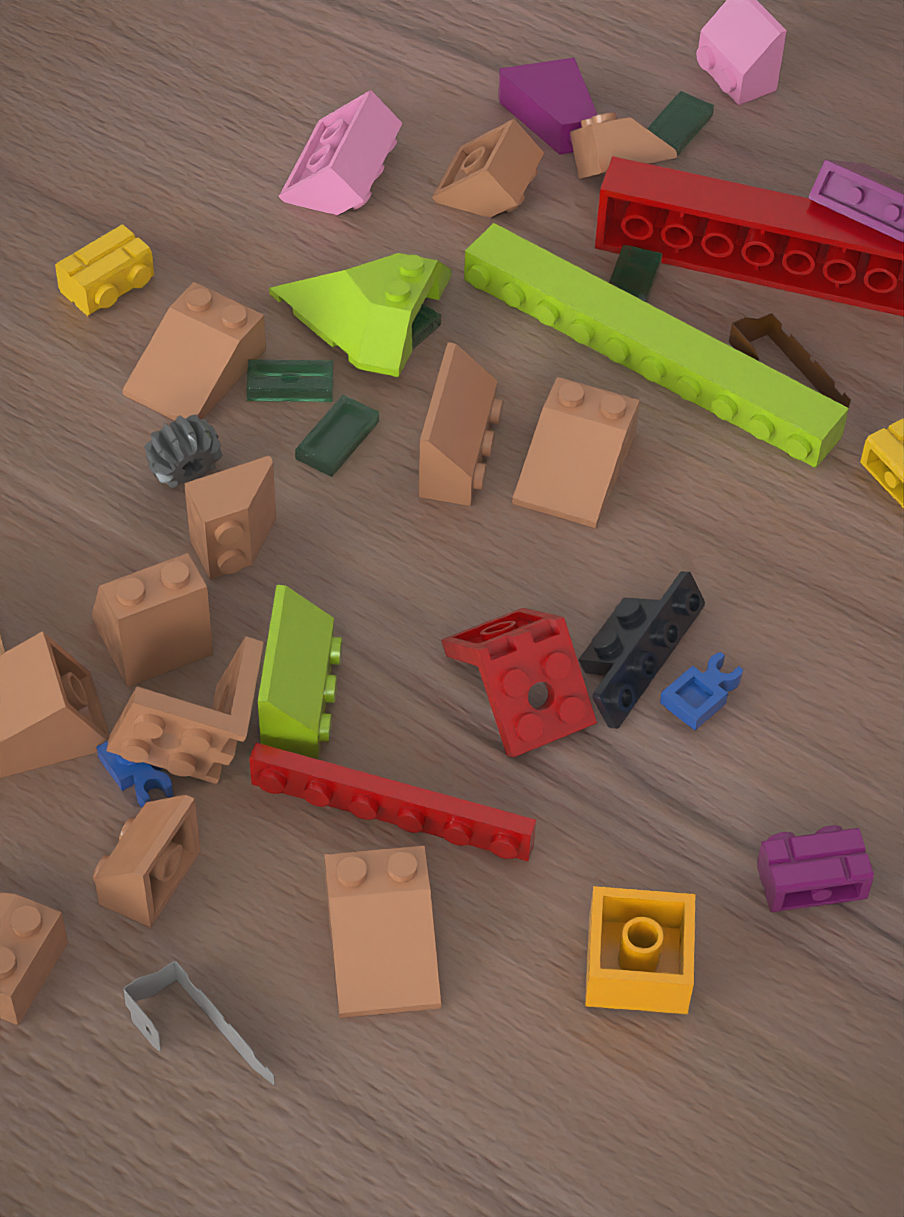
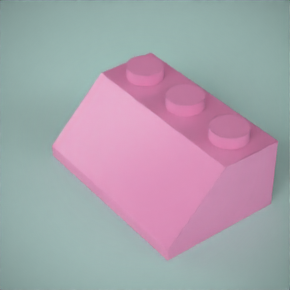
(343, 157)

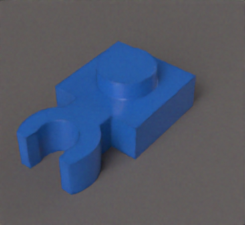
(700, 695)
(139, 774)

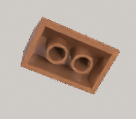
(458, 429)

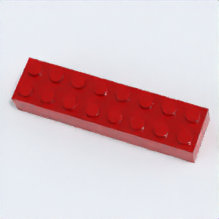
(749, 235)

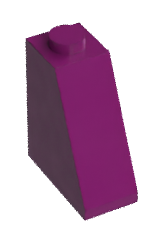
(547, 99)

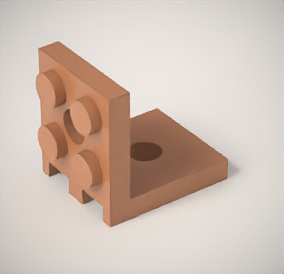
(187, 735)

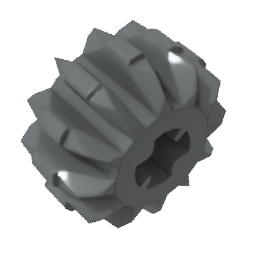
(183, 450)

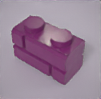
(814, 868)

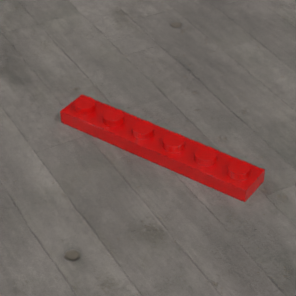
(392, 802)

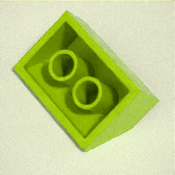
(298, 675)

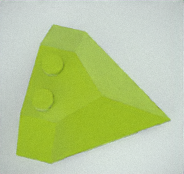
(368, 307)

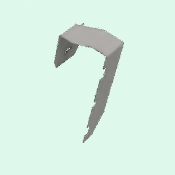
(151, 984)

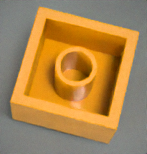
(640, 950)

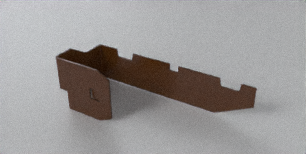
(750, 329)

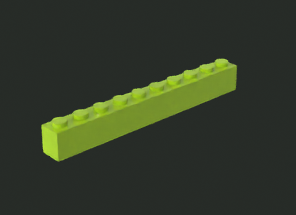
(656, 345)

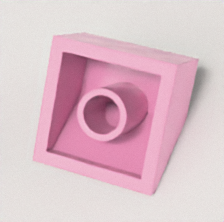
(742, 50)

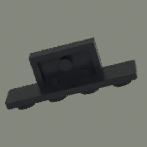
(637, 644)

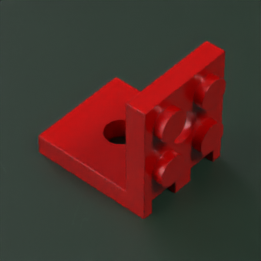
(514, 656)

